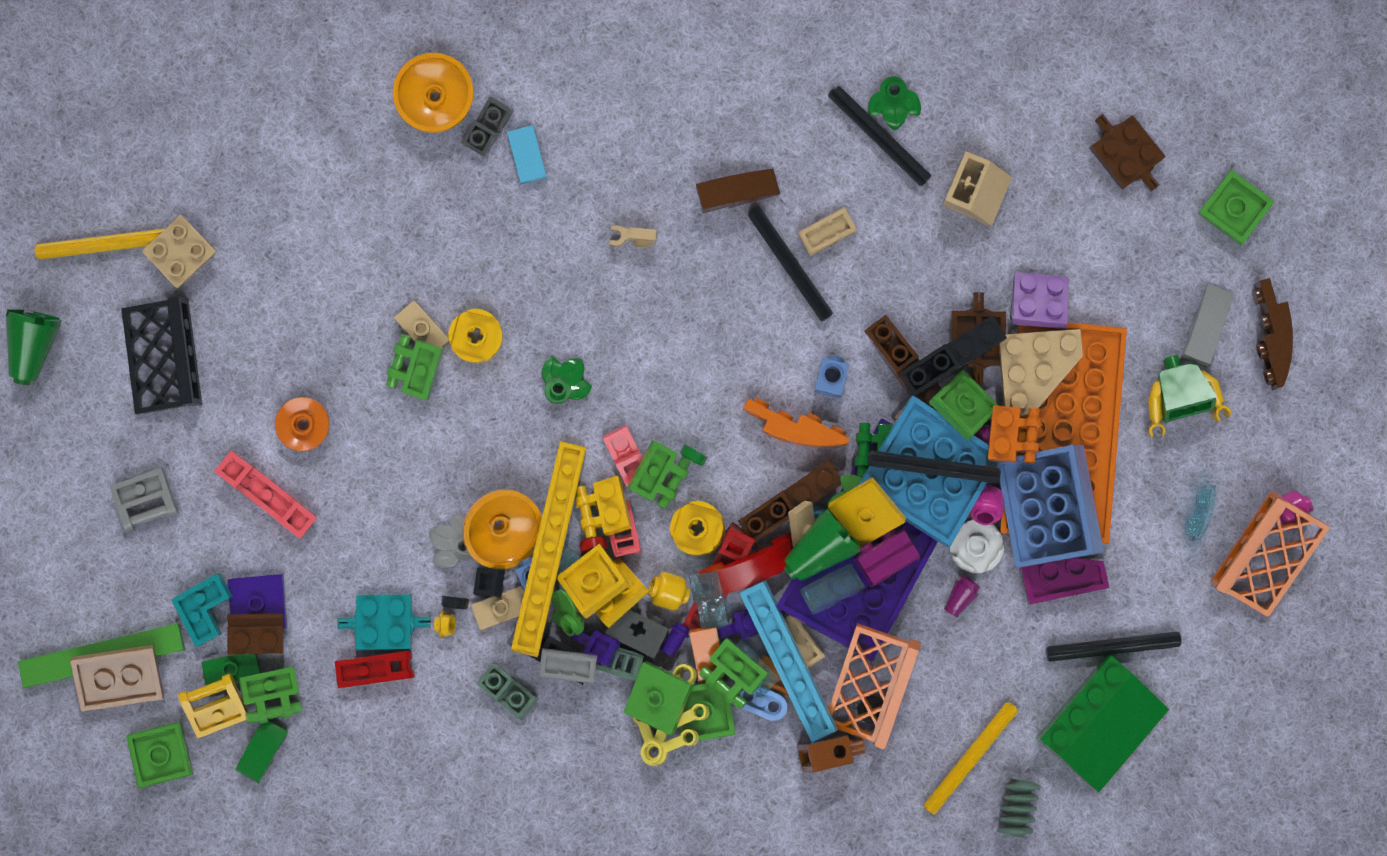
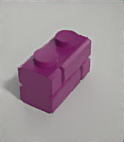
(887, 557)

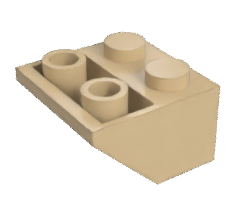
(977, 189)

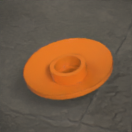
(292, 414)

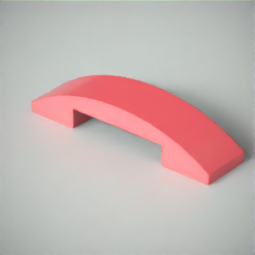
(265, 494)

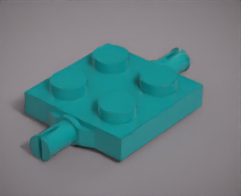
(384, 622)

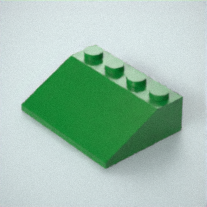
(1102, 723)

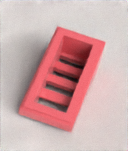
(628, 550)

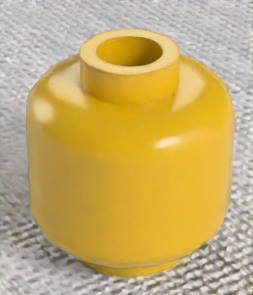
(668, 591)

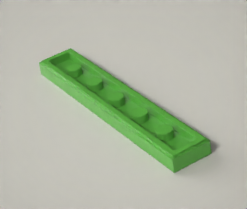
(58, 666)

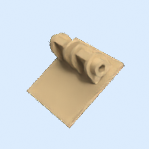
(179, 251)

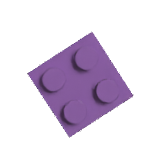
(1040, 300)

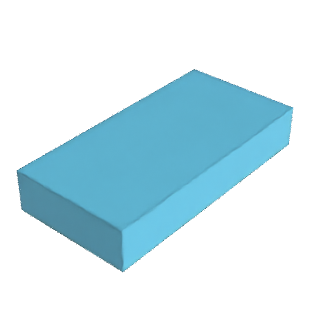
(527, 154)

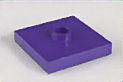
(258, 595)

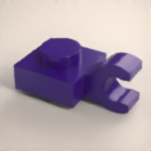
(743, 625)
(600, 645)

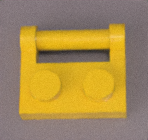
(215, 714)

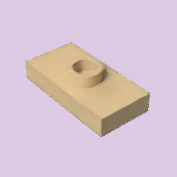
(827, 232)
(420, 325)
(800, 520)
(498, 610)
(805, 643)

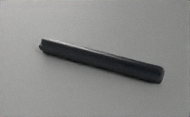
(879, 135)
(790, 263)
(933, 466)
(1113, 646)

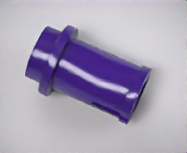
(675, 639)

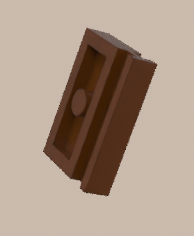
(255, 634)

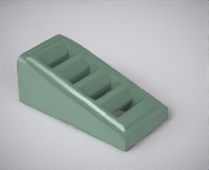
(627, 653)

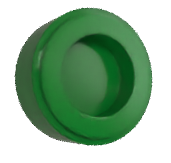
(693, 455)

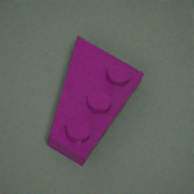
(1063, 579)

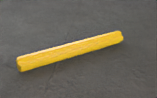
(95, 244)
(970, 758)

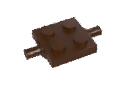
(1127, 152)
(965, 320)

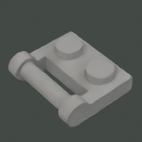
(141, 491)

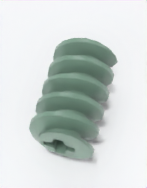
(1019, 808)

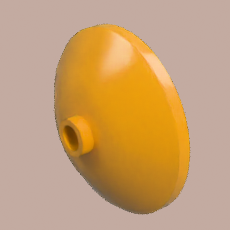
(429, 75)
(512, 540)

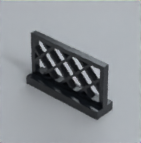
(183, 349)

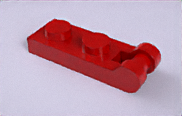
(373, 669)

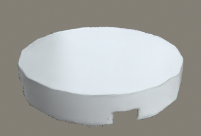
(969, 548)

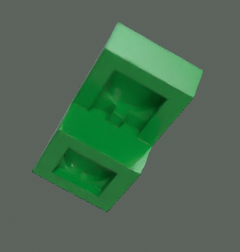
(261, 751)

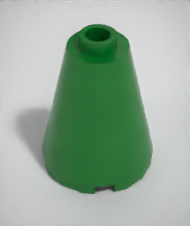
(29, 343)
(820, 547)

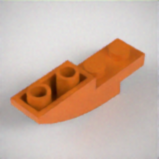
(806, 432)

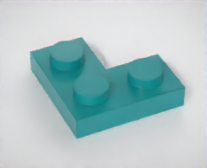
(195, 608)

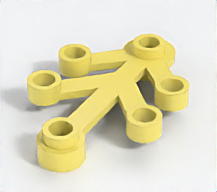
(658, 740)

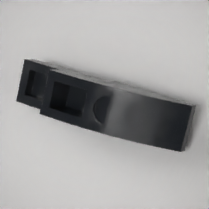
(953, 356)

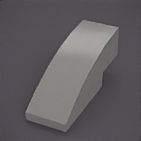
(1207, 325)

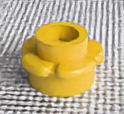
(445, 624)

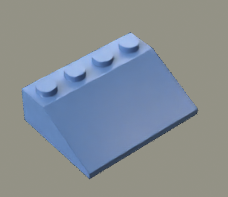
(1050, 507)

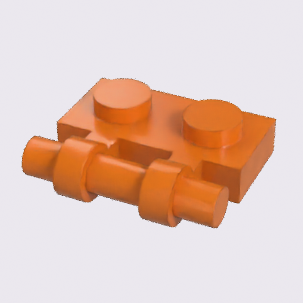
(1005, 432)

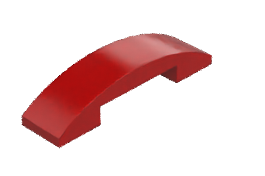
(733, 548)
(754, 567)

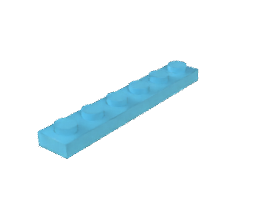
(788, 661)

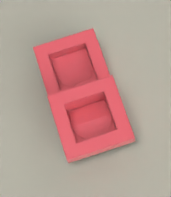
(623, 452)

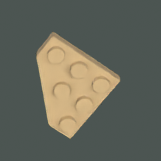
(1036, 365)

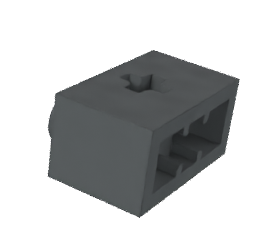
(648, 643)

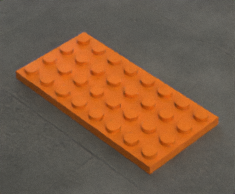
(1087, 412)

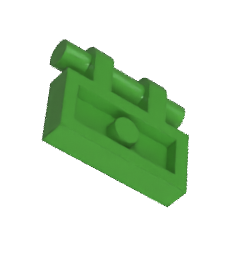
(421, 369)
(652, 471)
(739, 667)
(269, 686)

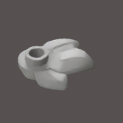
(449, 541)

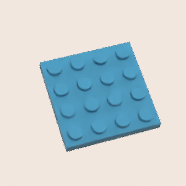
(930, 501)

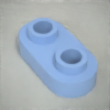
(760, 706)

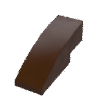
(737, 190)

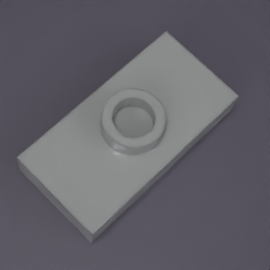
(568, 666)

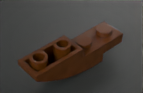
(1278, 343)
(897, 354)
(775, 510)

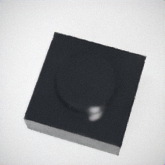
(489, 582)

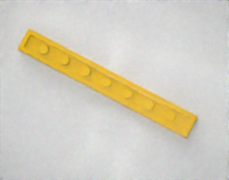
(548, 549)

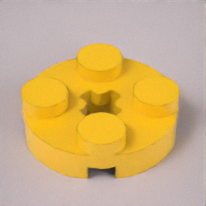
(489, 328)
(689, 515)

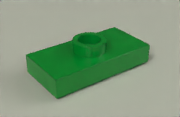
(238, 665)

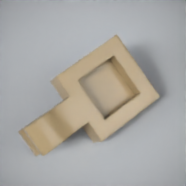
(639, 236)

